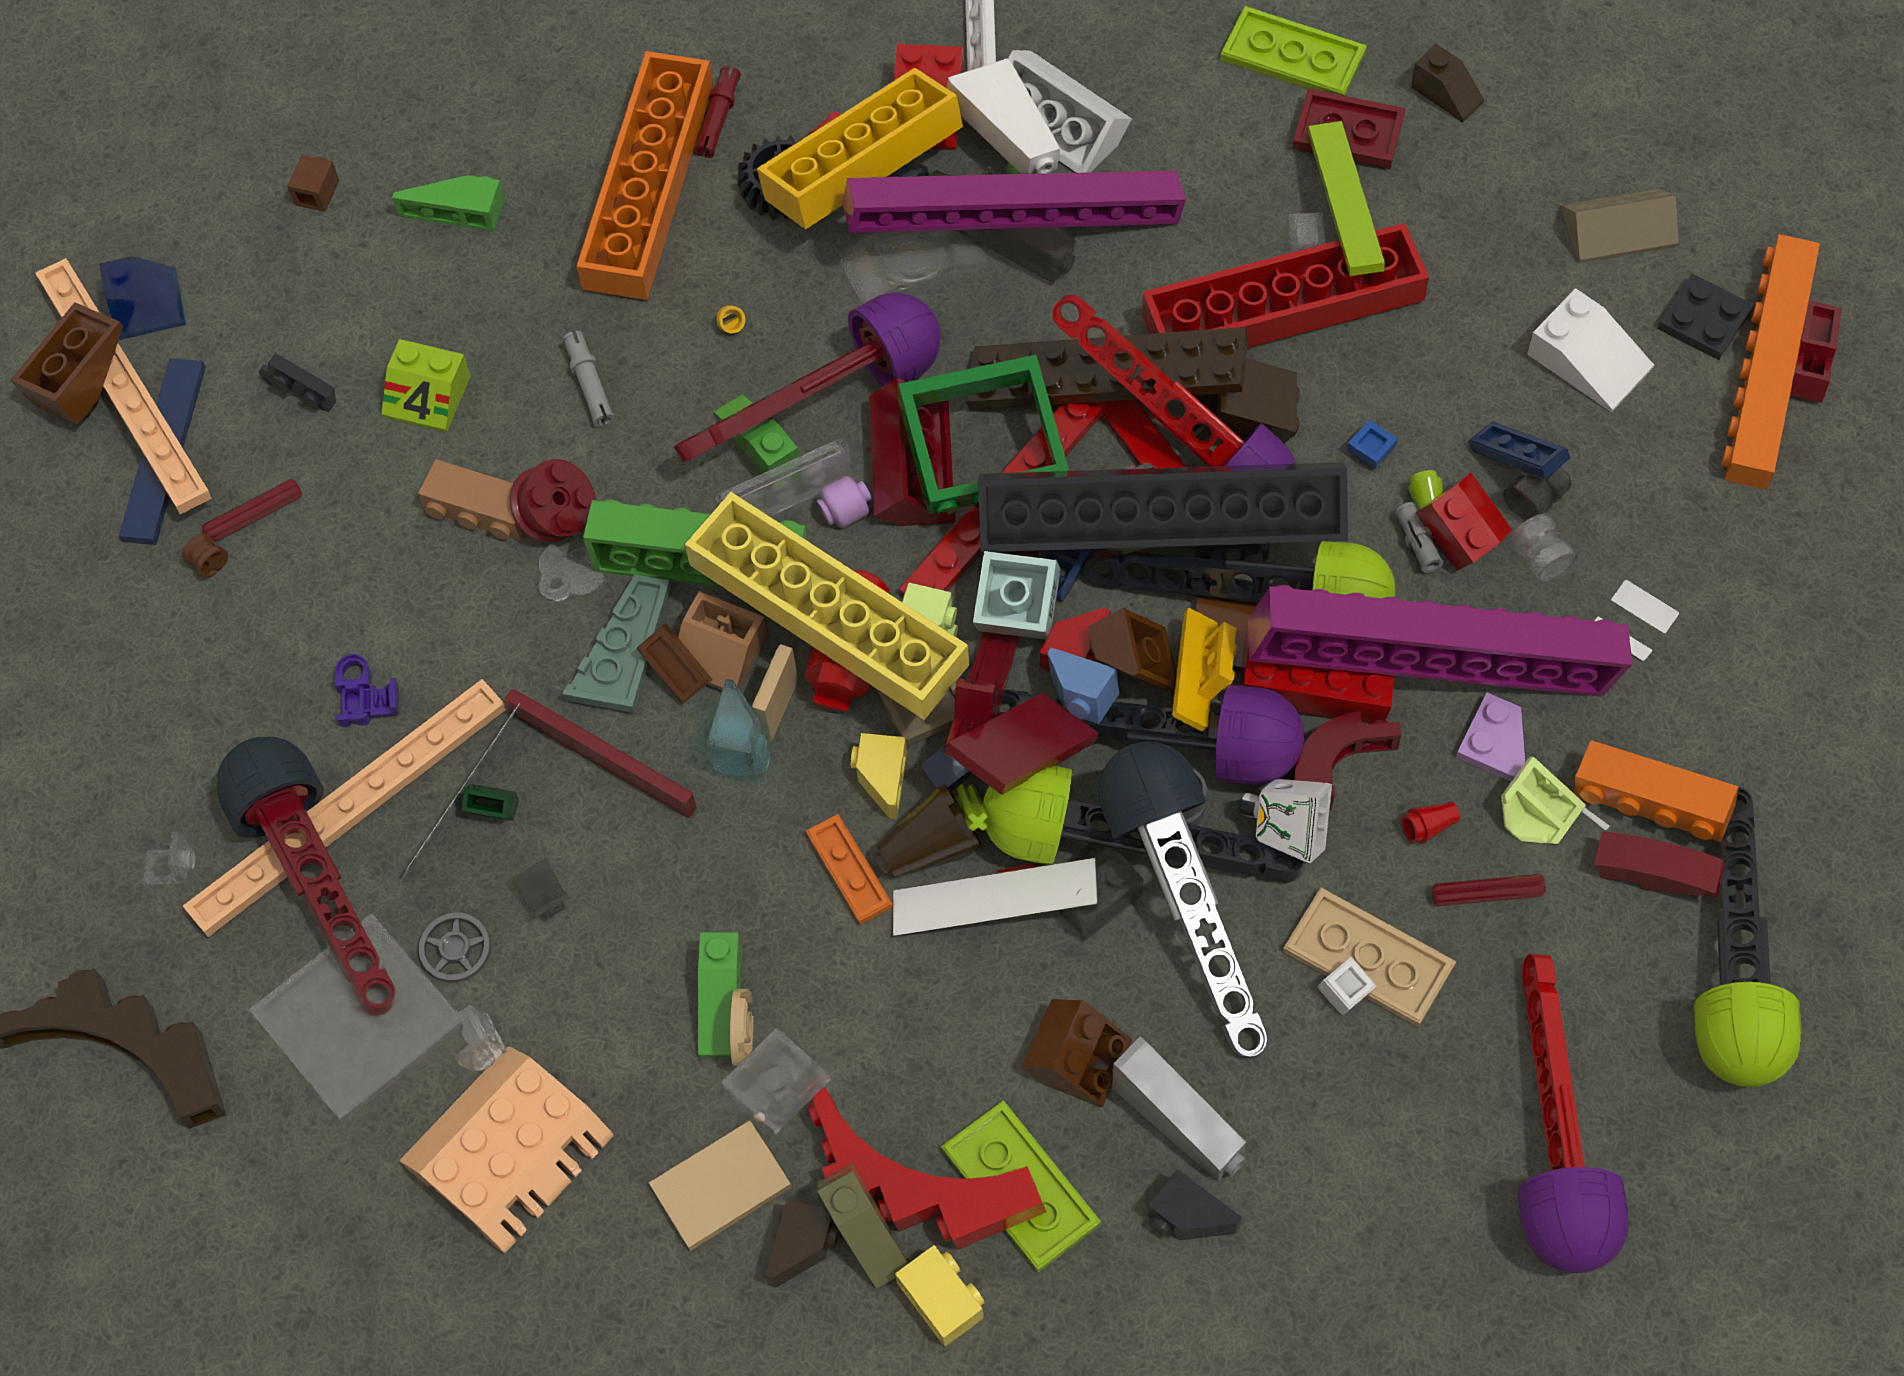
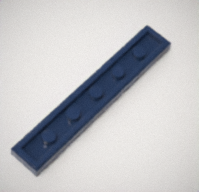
(148, 497)

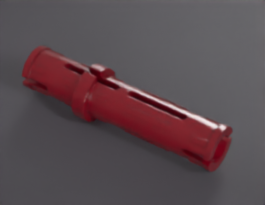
(721, 100)

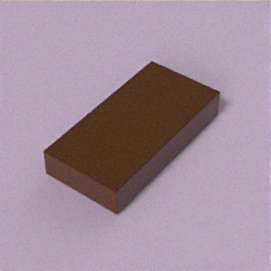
(674, 663)

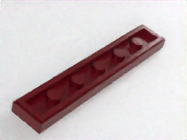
(601, 753)

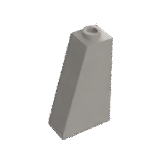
(1177, 1110)

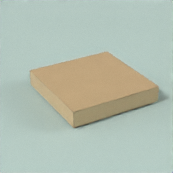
(776, 691)

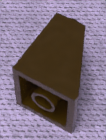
(1267, 398)

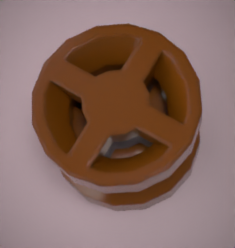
(204, 555)

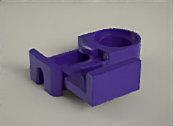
(368, 698)

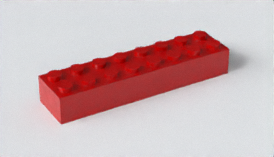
(1291, 292)

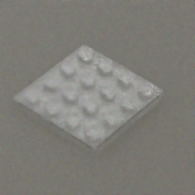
(339, 1045)

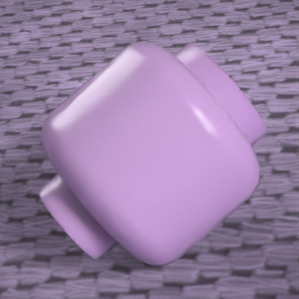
(844, 501)

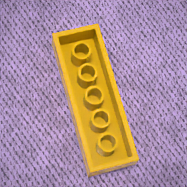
(861, 143)

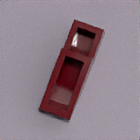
(1816, 351)
(1658, 865)

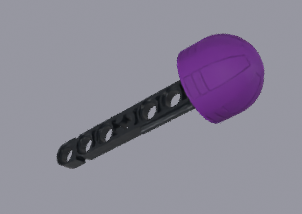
(1253, 736)

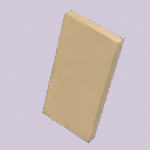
(1401, 967)

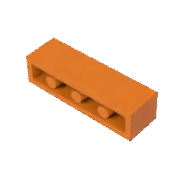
(1655, 791)

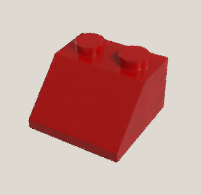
(1464, 522)

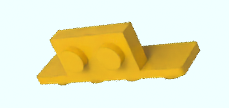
(1203, 667)

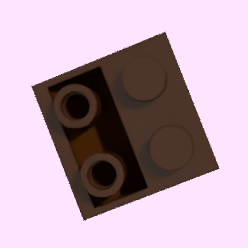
(1076, 1051)

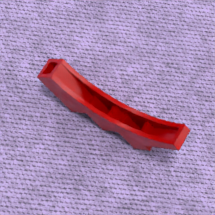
(969, 1207)

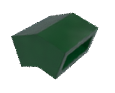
(473, 792)

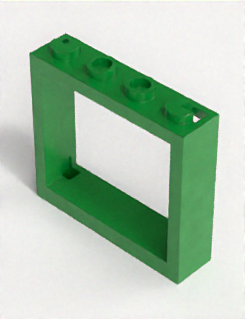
(963, 384)

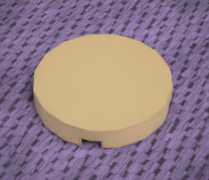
(741, 1026)

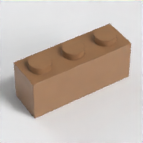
(469, 499)

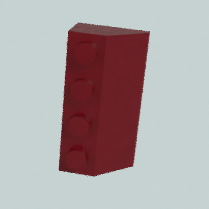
(895, 477)

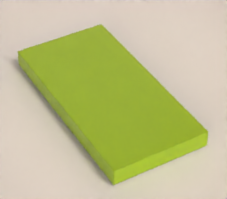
(1293, 52)
(1003, 1144)

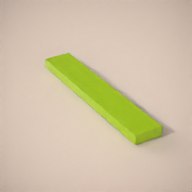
(1346, 199)

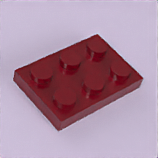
(1368, 125)

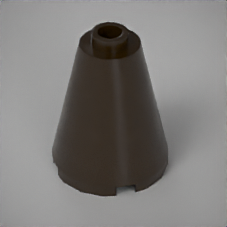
(928, 836)

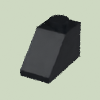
(1190, 1211)

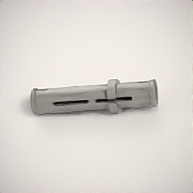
(584, 367)

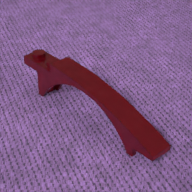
(982, 693)

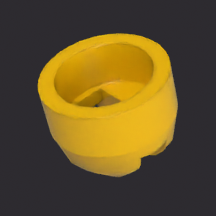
(733, 325)

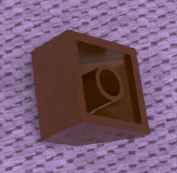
(1135, 647)

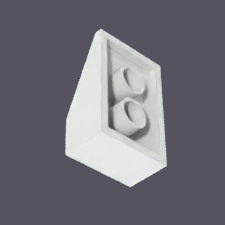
(1589, 350)

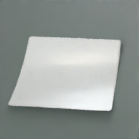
(1648, 609)

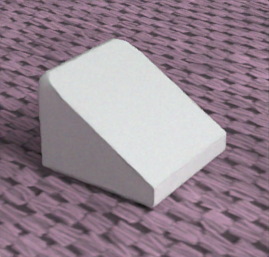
(1346, 986)

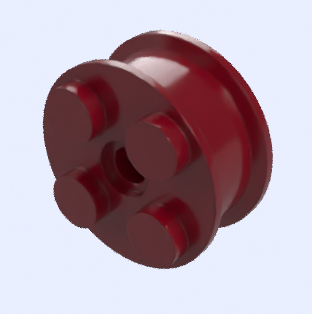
(551, 500)

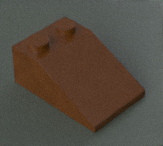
(70, 364)

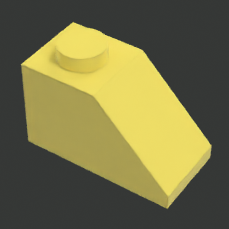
(881, 769)

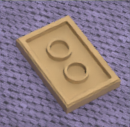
(720, 1185)

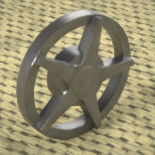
(454, 947)

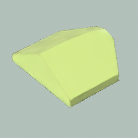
(1539, 805)

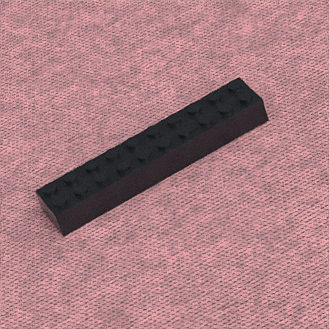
(1163, 507)

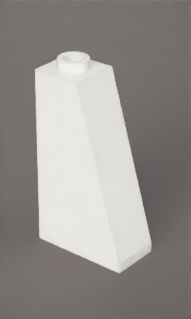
(1006, 116)

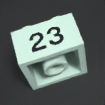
(1016, 595)

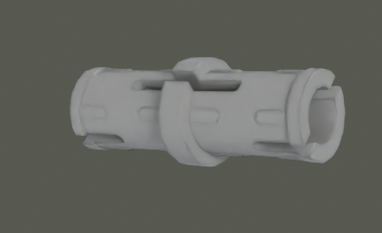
(1418, 538)

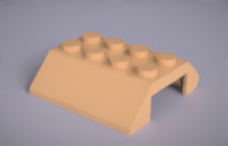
(504, 1144)

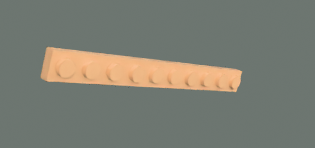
(133, 401)
(350, 803)

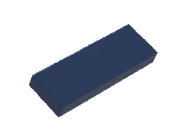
(1519, 450)

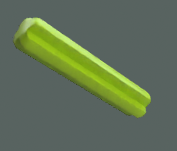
(972, 807)

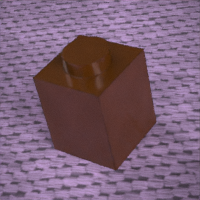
(313, 183)

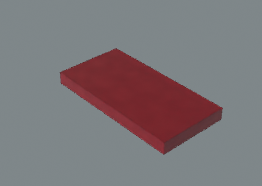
(1021, 743)

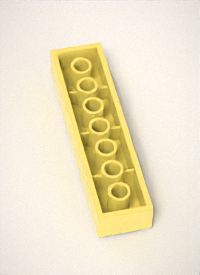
(828, 605)

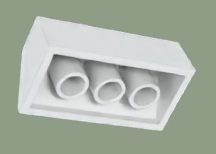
(1077, 117)

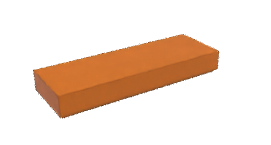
(849, 869)

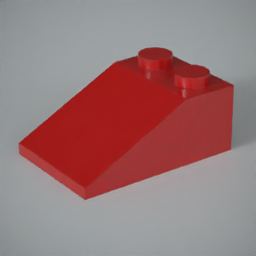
(936, 63)

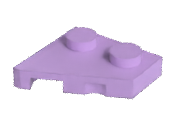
(1495, 738)

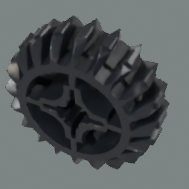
(748, 176)

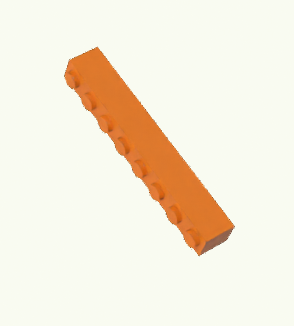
(1771, 363)

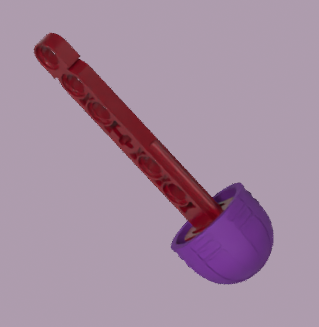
(892, 338)

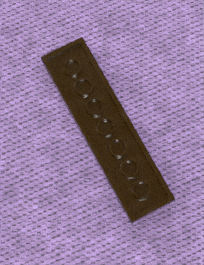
(1197, 359)

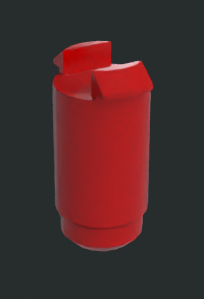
(832, 681)

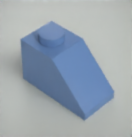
(1083, 685)

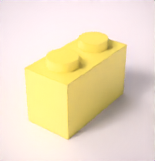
(940, 1294)

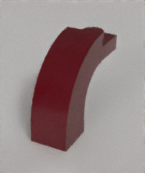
(1340, 739)

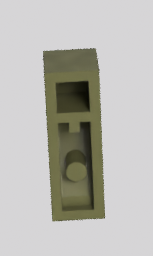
(862, 1224)

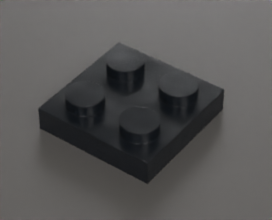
(1705, 316)

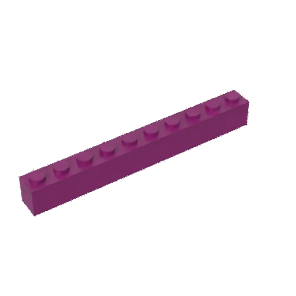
(1012, 201)

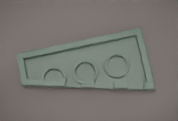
(615, 668)

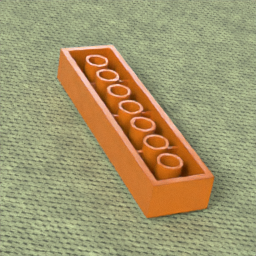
(645, 176)

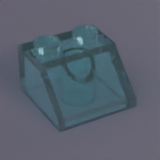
(737, 738)

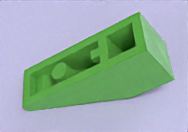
(457, 201)
(763, 443)
(717, 978)

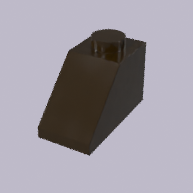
(1446, 83)
(800, 1241)

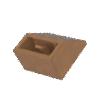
(722, 638)

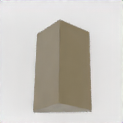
(1622, 224)

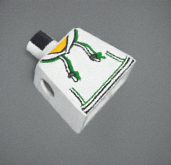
(1291, 816)

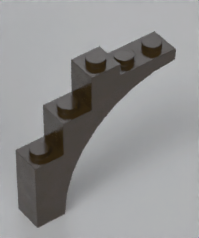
(130, 1026)

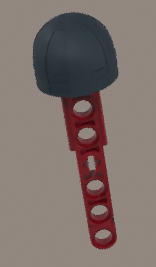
(267, 791)

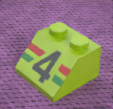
(424, 385)

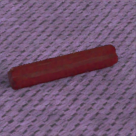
(252, 510)
(1488, 889)

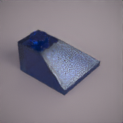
(142, 295)

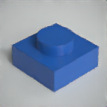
(1372, 444)

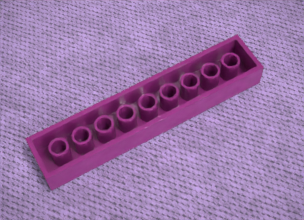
(1438, 641)

